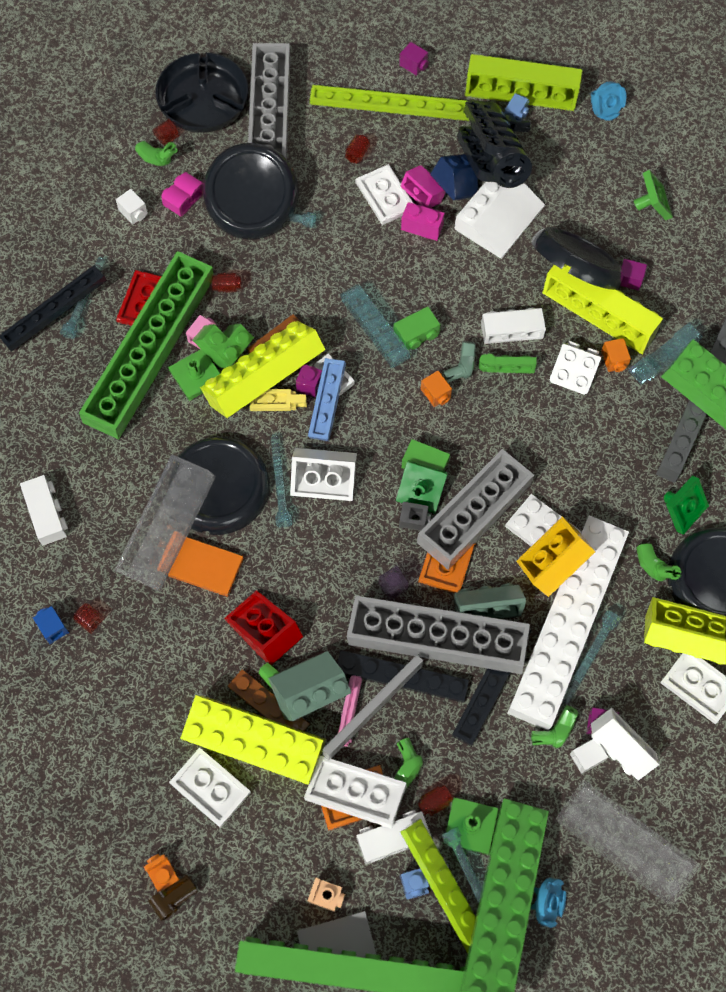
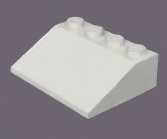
(498, 216)

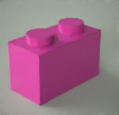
(422, 187)
(422, 221)

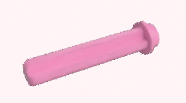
(350, 703)

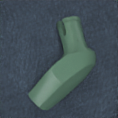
(465, 365)

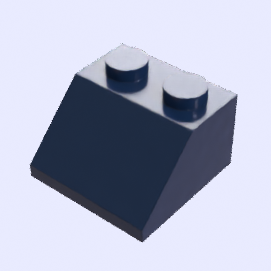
(455, 176)

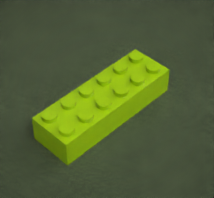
(540, 83)

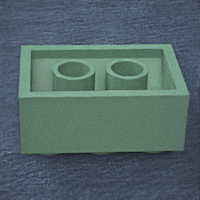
(491, 602)
(309, 686)

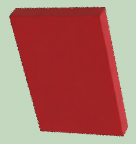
(136, 296)

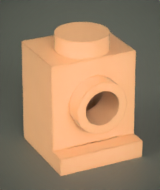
(317, 891)

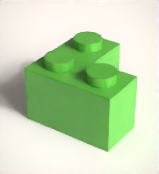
(224, 346)

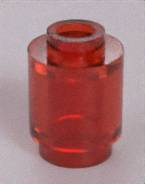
(357, 148)
(226, 282)
(435, 800)

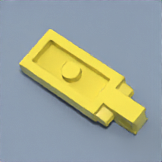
(278, 401)

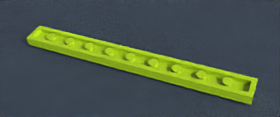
(388, 102)

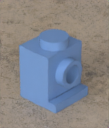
(518, 107)
(414, 884)

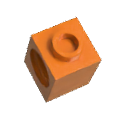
(616, 355)
(436, 389)

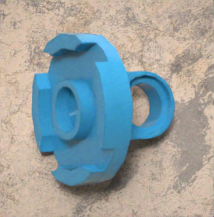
(608, 100)
(549, 902)

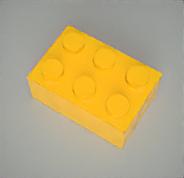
(555, 556)

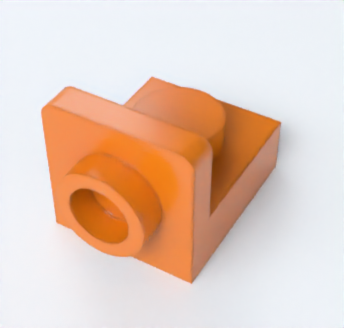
(161, 872)

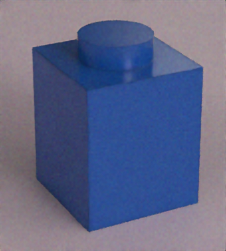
(50, 624)

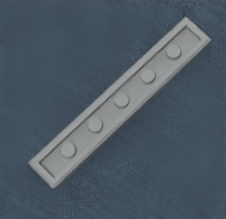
(372, 708)

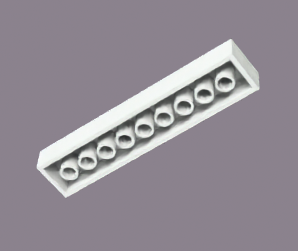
(567, 628)

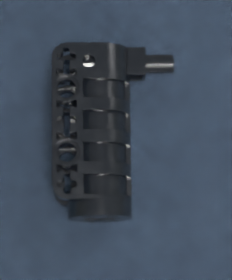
(493, 145)

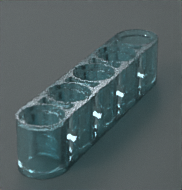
(375, 326)

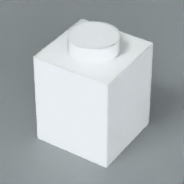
(131, 206)
(589, 755)

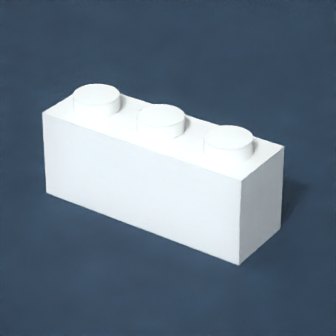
(513, 325)
(44, 510)
(624, 744)
(386, 841)

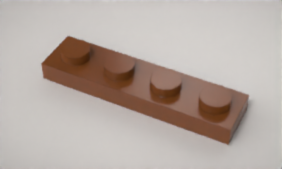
(262, 700)

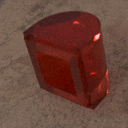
(166, 132)
(88, 617)

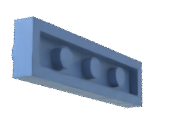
(327, 399)

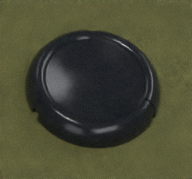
(202, 92)
(250, 191)
(584, 257)
(238, 488)
(702, 571)

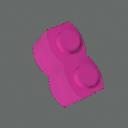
(182, 194)

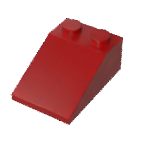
(264, 627)

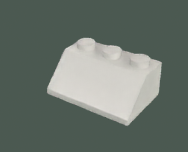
(323, 474)

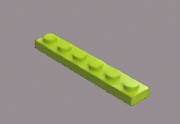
(440, 880)

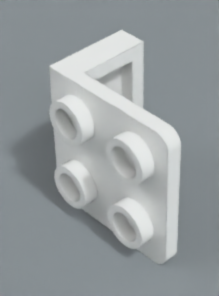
(575, 367)

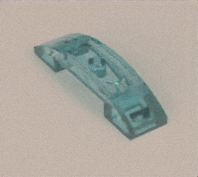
(661, 359)

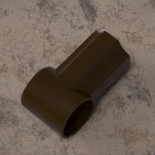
(168, 900)

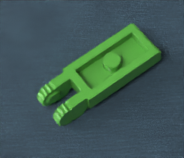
(507, 364)

